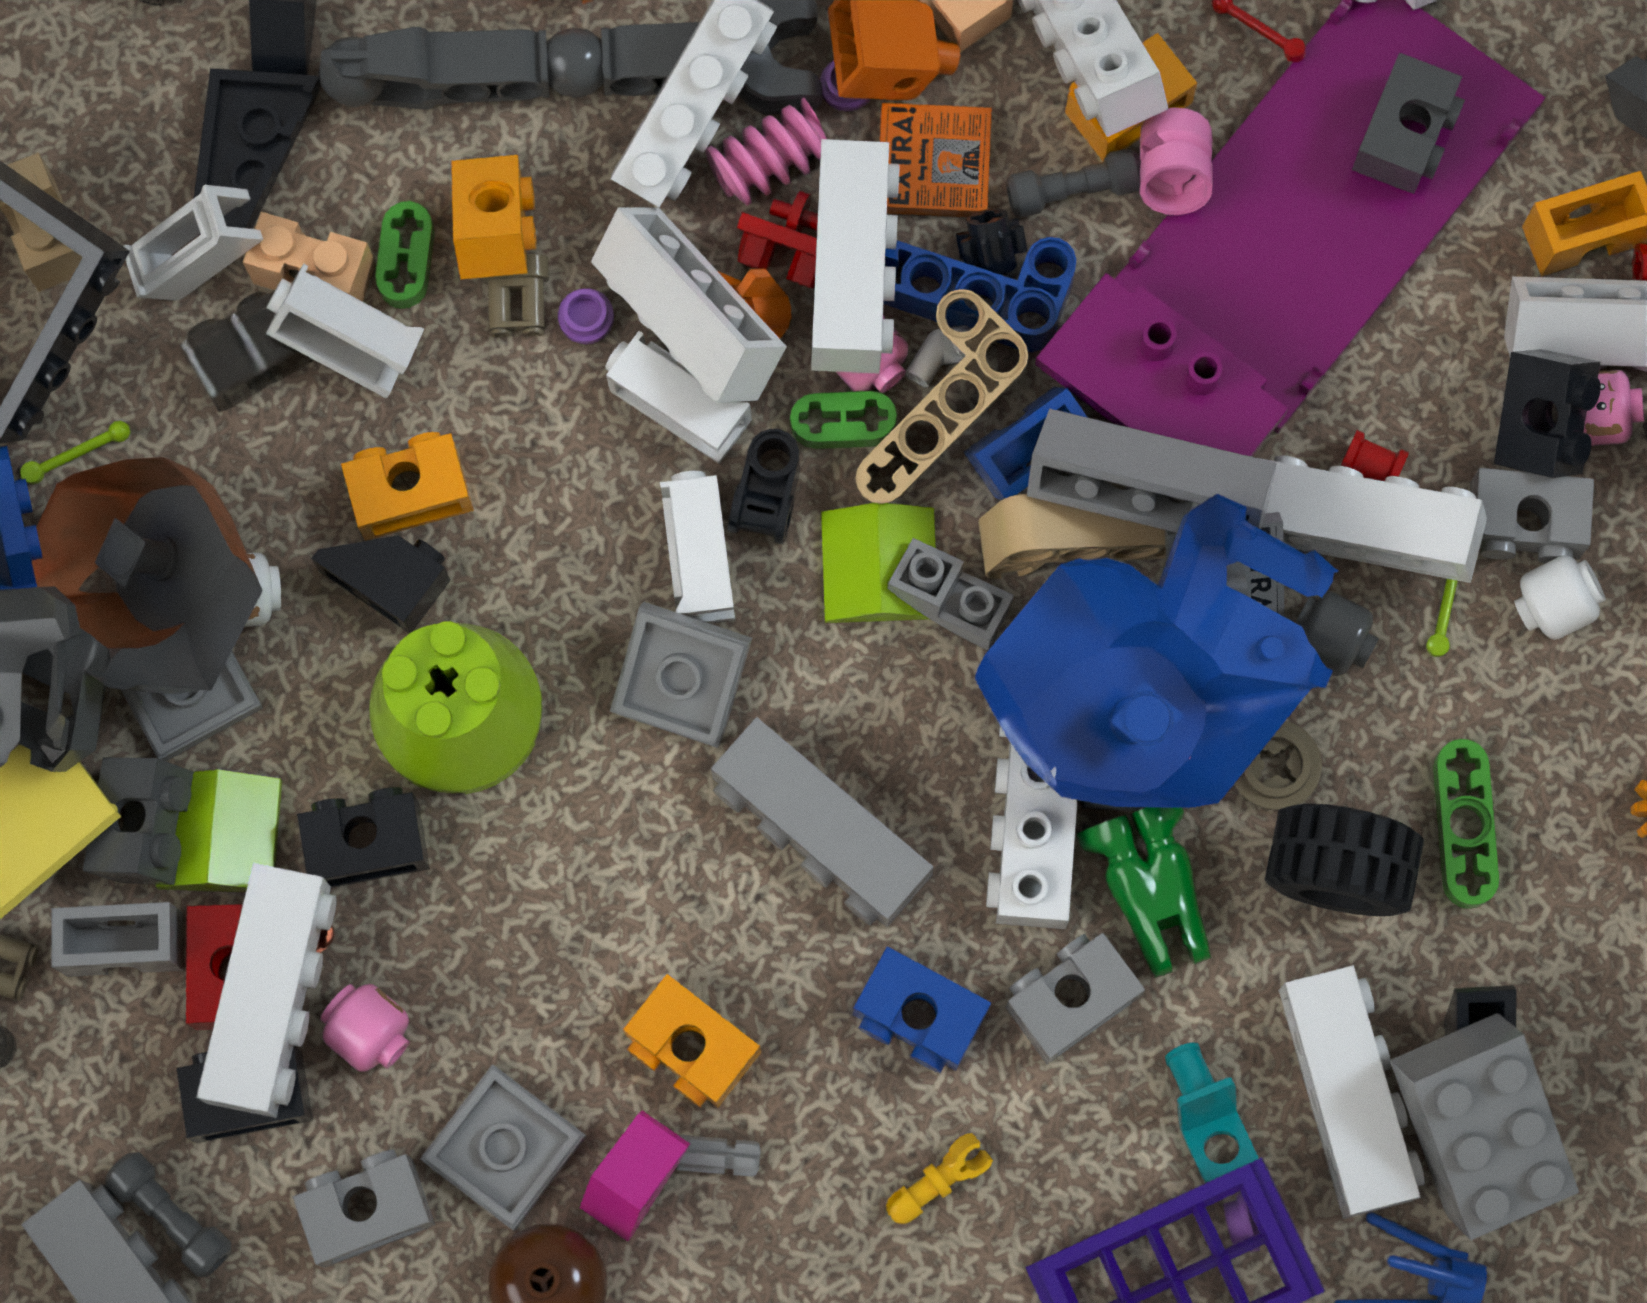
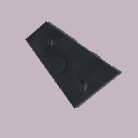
(250, 132)

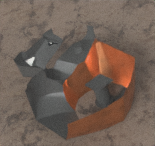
(177, 598)

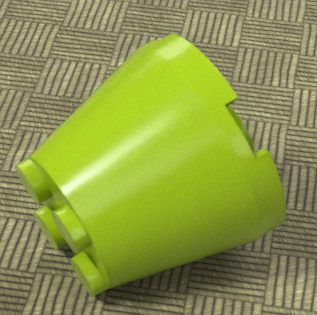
(464, 738)

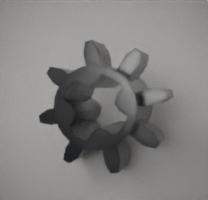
(992, 241)

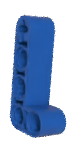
(1009, 296)

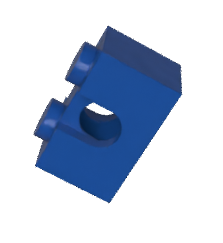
(1003, 454)
(902, 980)

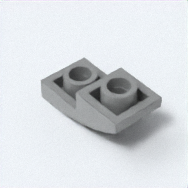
(948, 596)

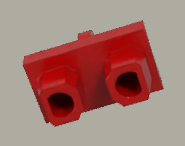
(762, 238)

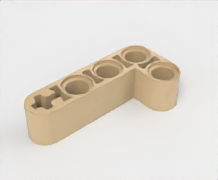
(935, 406)
(1029, 532)

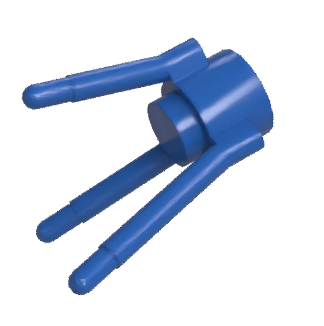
(1451, 1280)

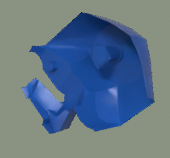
(1141, 675)

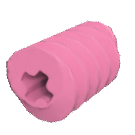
(767, 153)

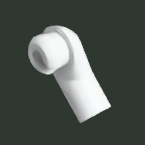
(932, 354)

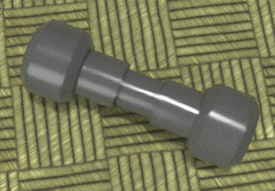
(1030, 192)
(201, 1247)

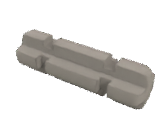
(715, 1156)

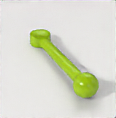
(34, 472)
(1438, 643)

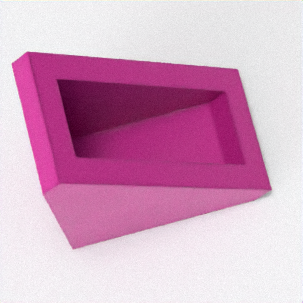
(633, 1175)

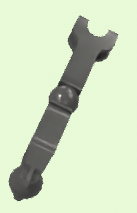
(441, 68)

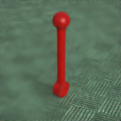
(1293, 48)

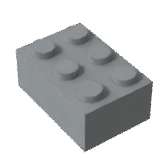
(1484, 1126)

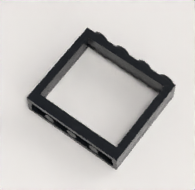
(73, 314)

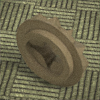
(1303, 767)

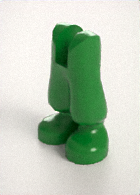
(1154, 890)

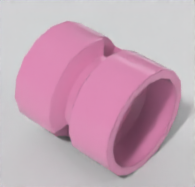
(1176, 161)

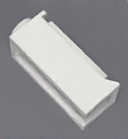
(170, 277)
(341, 331)
(674, 398)
(697, 547)

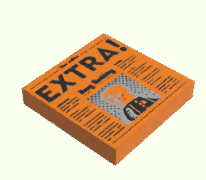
(939, 157)

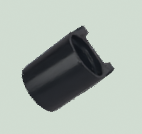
(766, 497)

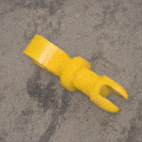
(907, 1203)

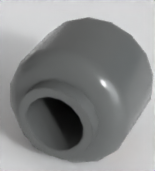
(1338, 631)

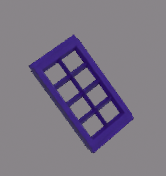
(1268, 1213)

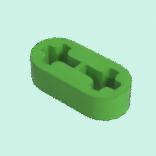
(392, 253)
(842, 406)

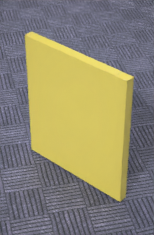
(44, 822)

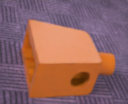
(887, 48)

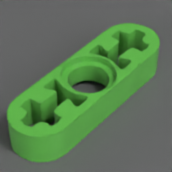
(1479, 780)

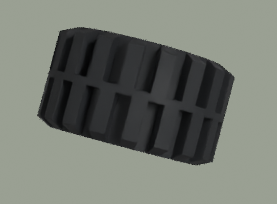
(1344, 859)

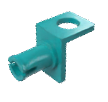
(1207, 1110)

